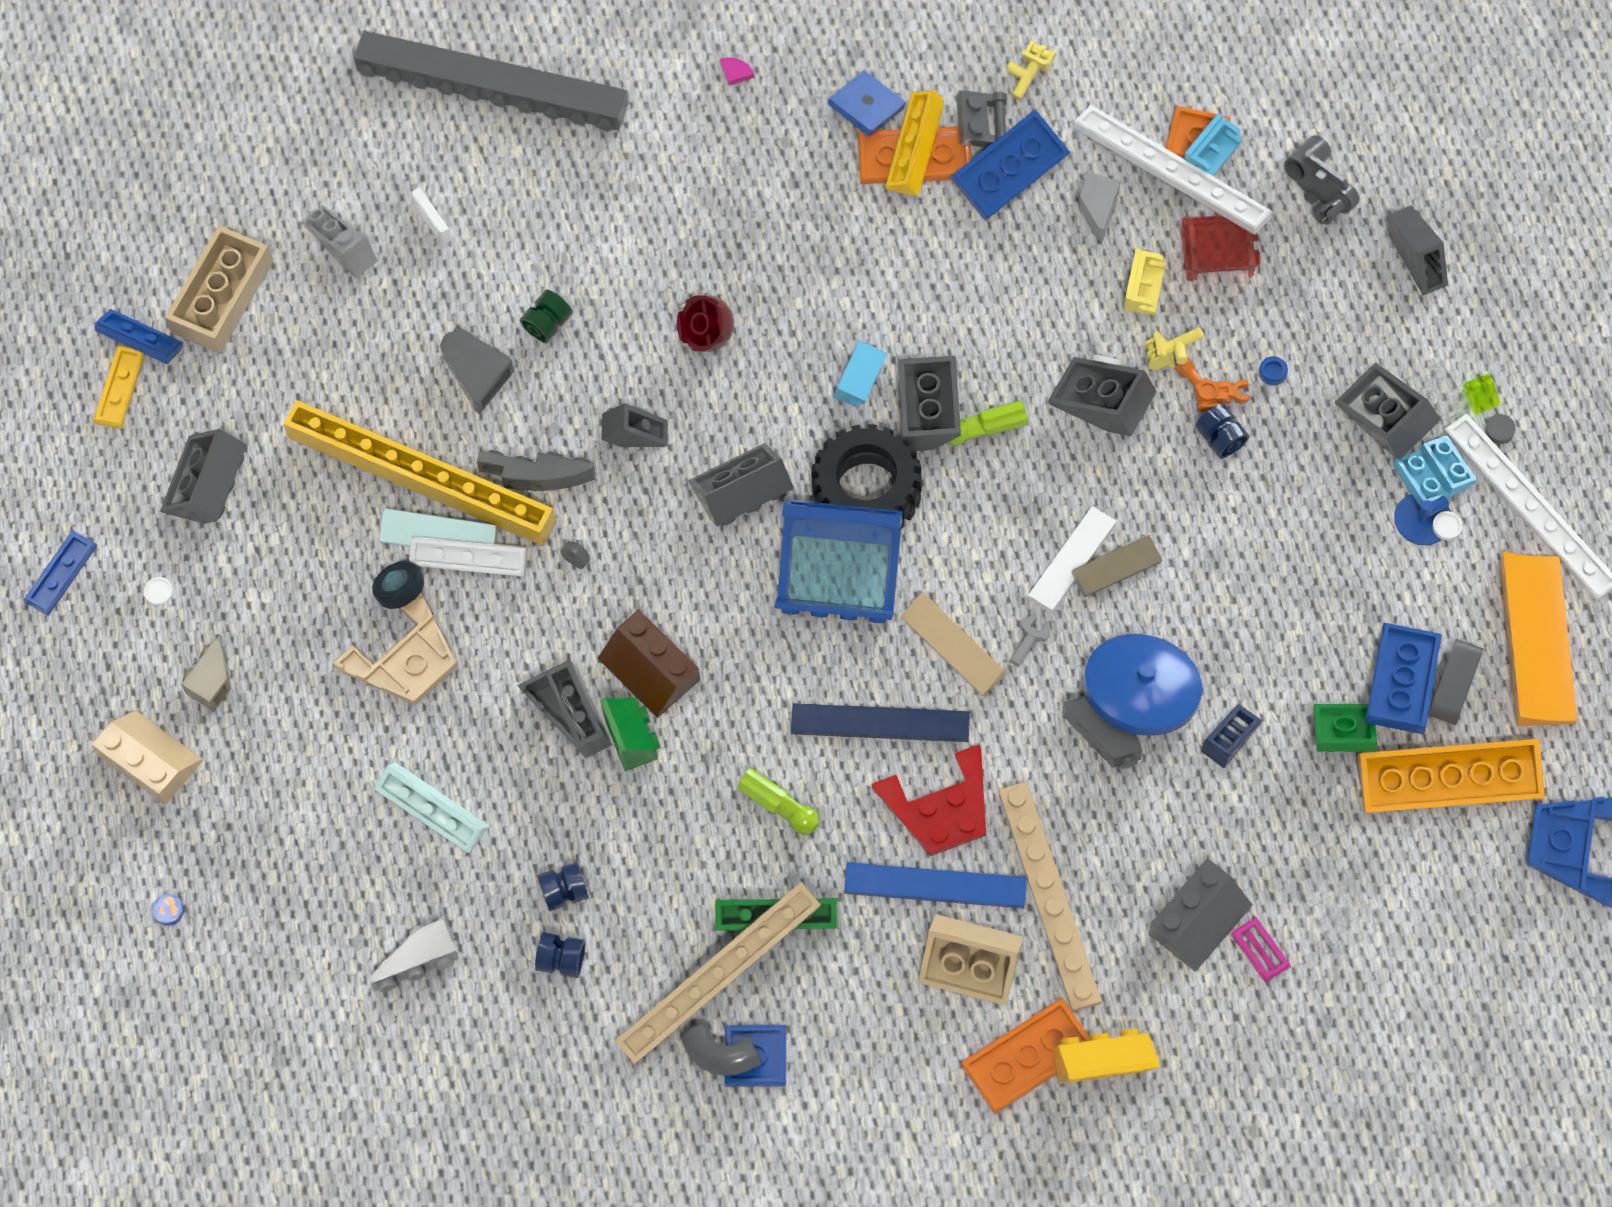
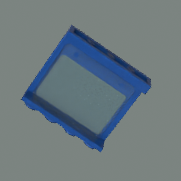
(839, 560)

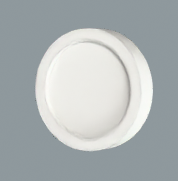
(1106, 359)
(1447, 525)
(158, 590)

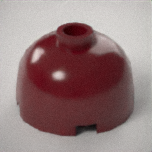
(705, 323)

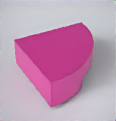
(736, 70)

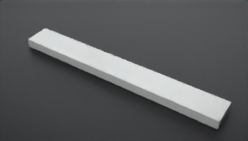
(1173, 169)
(1530, 506)

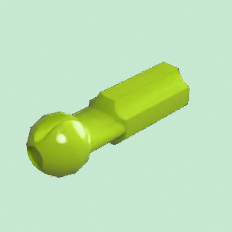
(992, 422)
(777, 801)

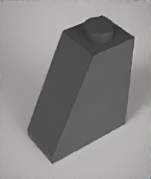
(1419, 249)
(475, 366)
(1113, 744)

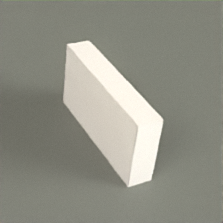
(431, 216)

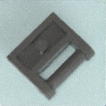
(974, 117)

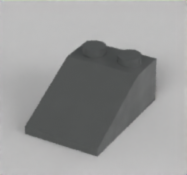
(1104, 394)
(1388, 410)

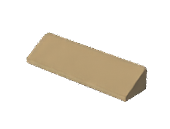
(953, 644)

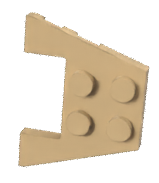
(411, 665)

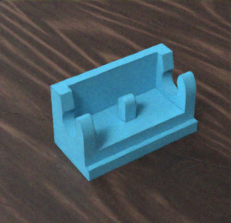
(1214, 145)
(860, 374)

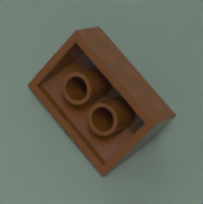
(649, 664)

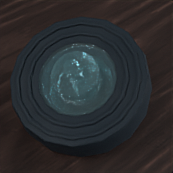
(398, 585)

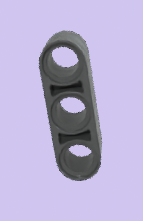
(1455, 682)

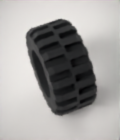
(868, 447)

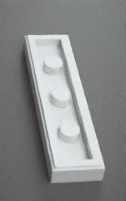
(1076, 552)
(468, 556)

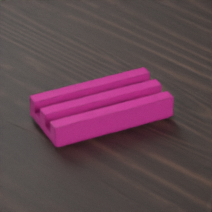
(1275, 971)

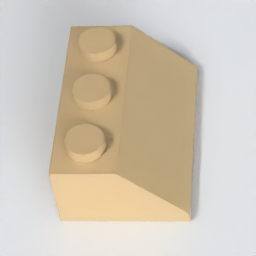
(146, 755)
(970, 959)

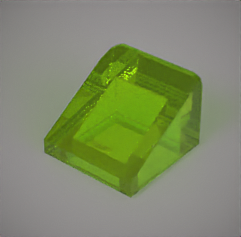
(1481, 394)

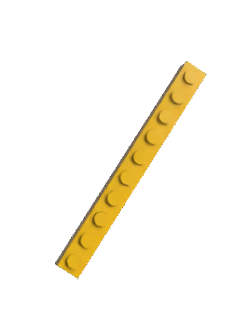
(420, 473)

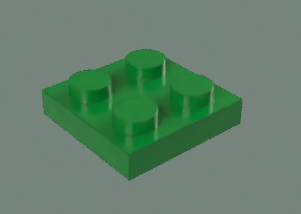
(1343, 728)

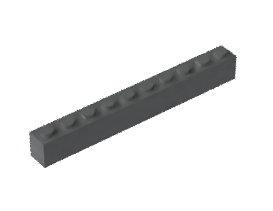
(491, 81)

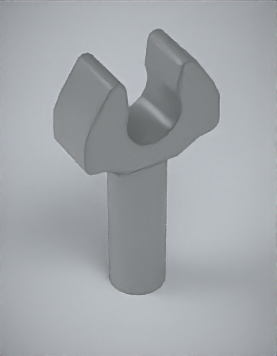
(1030, 638)

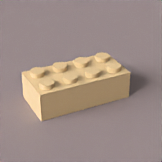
(219, 289)

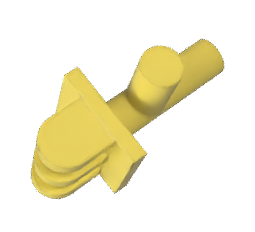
(1034, 63)
(1161, 350)

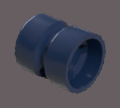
(1220, 428)
(563, 886)
(560, 955)

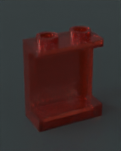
(1217, 246)

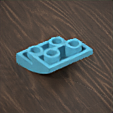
(1434, 471)

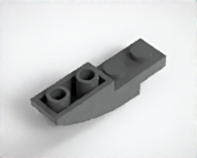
(547, 473)

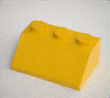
(1104, 1056)

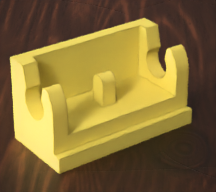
(1145, 282)

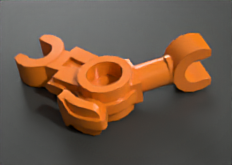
(1210, 392)

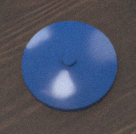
(1142, 684)

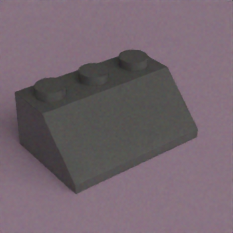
(929, 401)
(204, 476)
(742, 484)
(1200, 915)

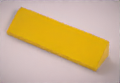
(915, 142)

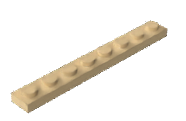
(1049, 897)
(718, 973)

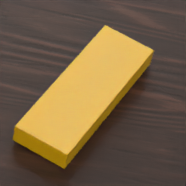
(119, 387)

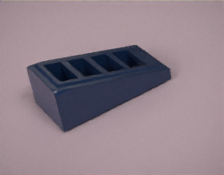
(1218, 748)

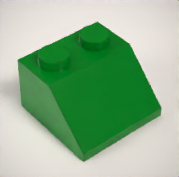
(629, 731)

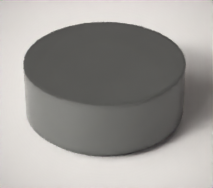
(1500, 429)
(575, 554)

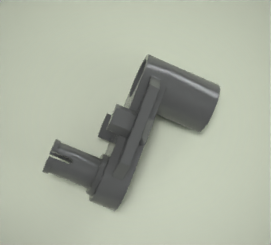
(1321, 181)

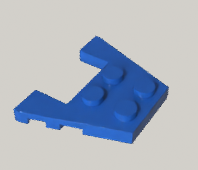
(1563, 843)

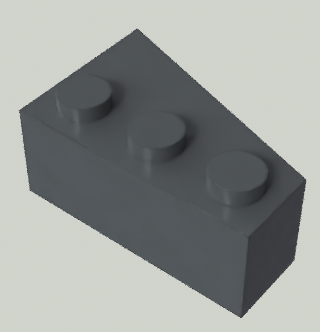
(567, 704)

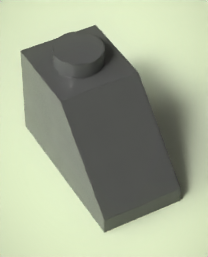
(633, 427)

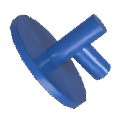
(1416, 522)

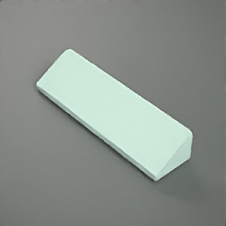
(400, 526)
(431, 807)

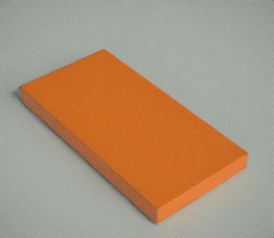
(879, 149)
(1022, 1056)

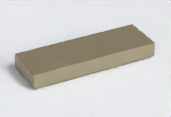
(1116, 566)

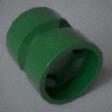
(548, 314)

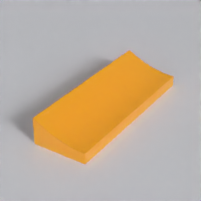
(1537, 640)
(1451, 775)

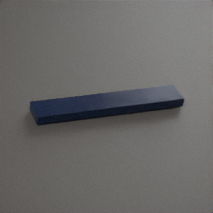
(880, 722)

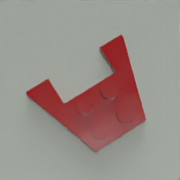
(946, 816)

